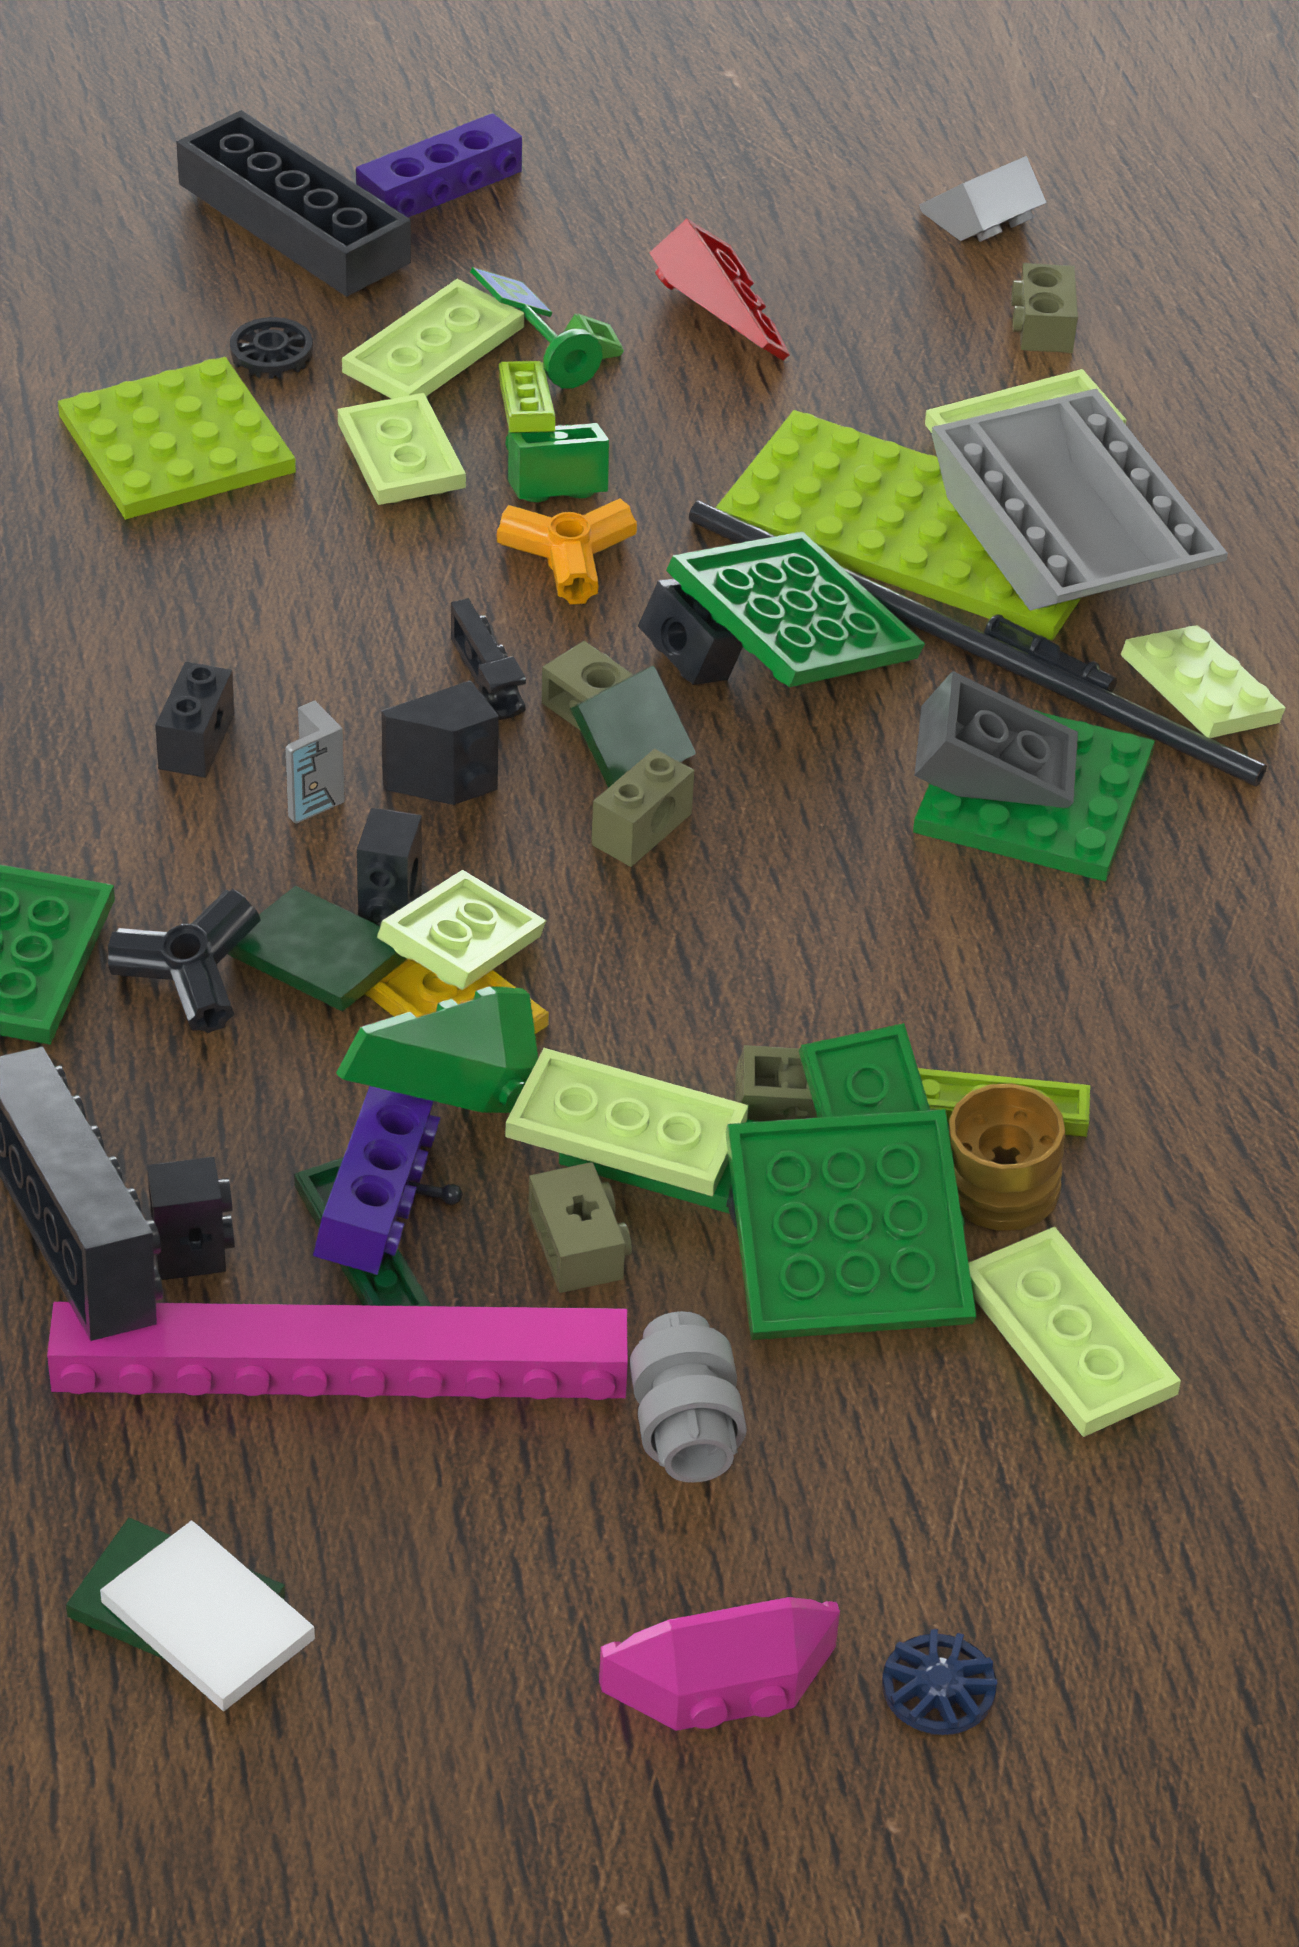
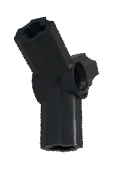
(189, 957)

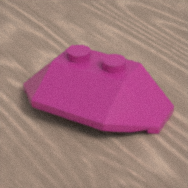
(722, 1662)

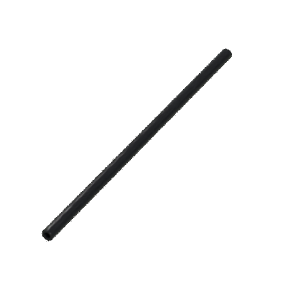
(1020, 662)

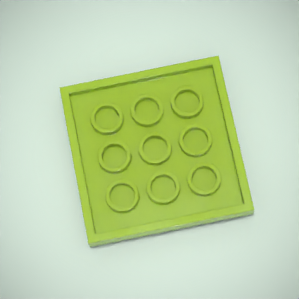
(176, 437)

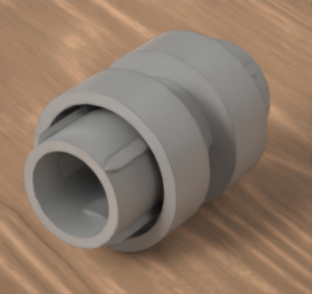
(687, 1397)

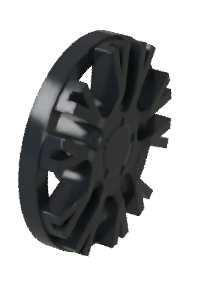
(271, 349)

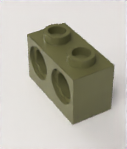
(1045, 307)

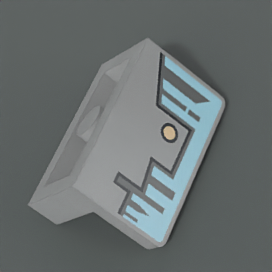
(314, 764)

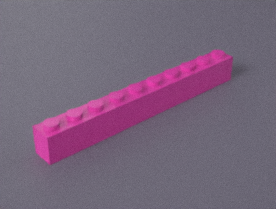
(349, 1351)

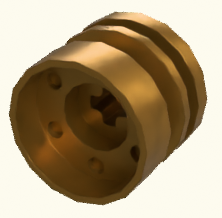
(1007, 1155)

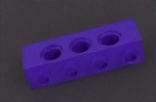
(444, 166)
(374, 1180)

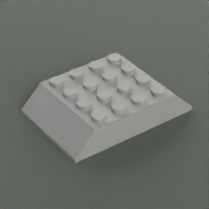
(1068, 500)

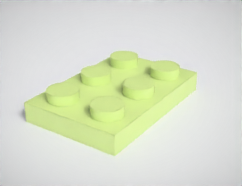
(401, 448)
(1203, 681)
(461, 929)

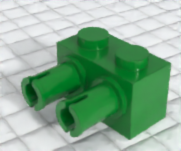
(558, 462)

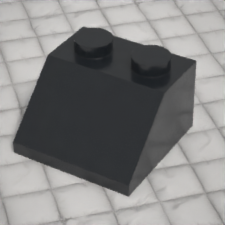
(441, 746)

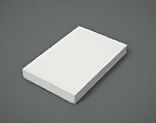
(207, 1615)

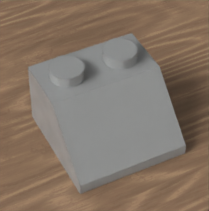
(987, 202)

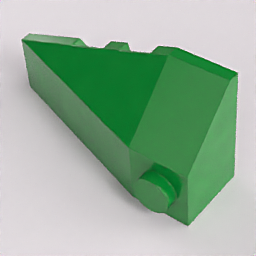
(457, 1056)

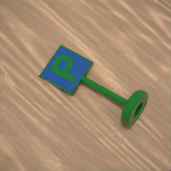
(571, 355)

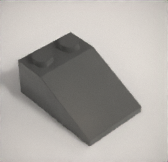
(994, 747)

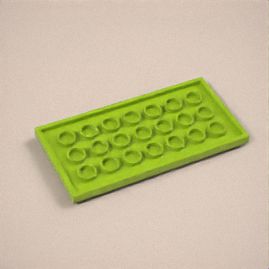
(879, 516)

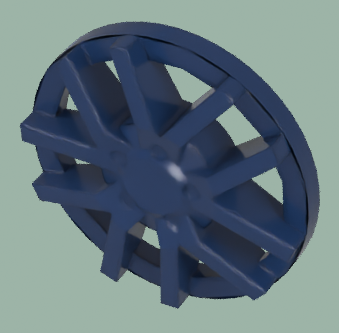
(939, 1683)

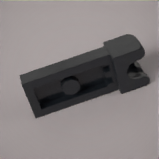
(488, 662)

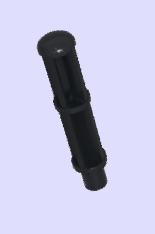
(1047, 651)

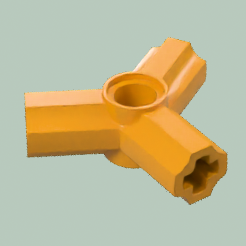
(568, 542)

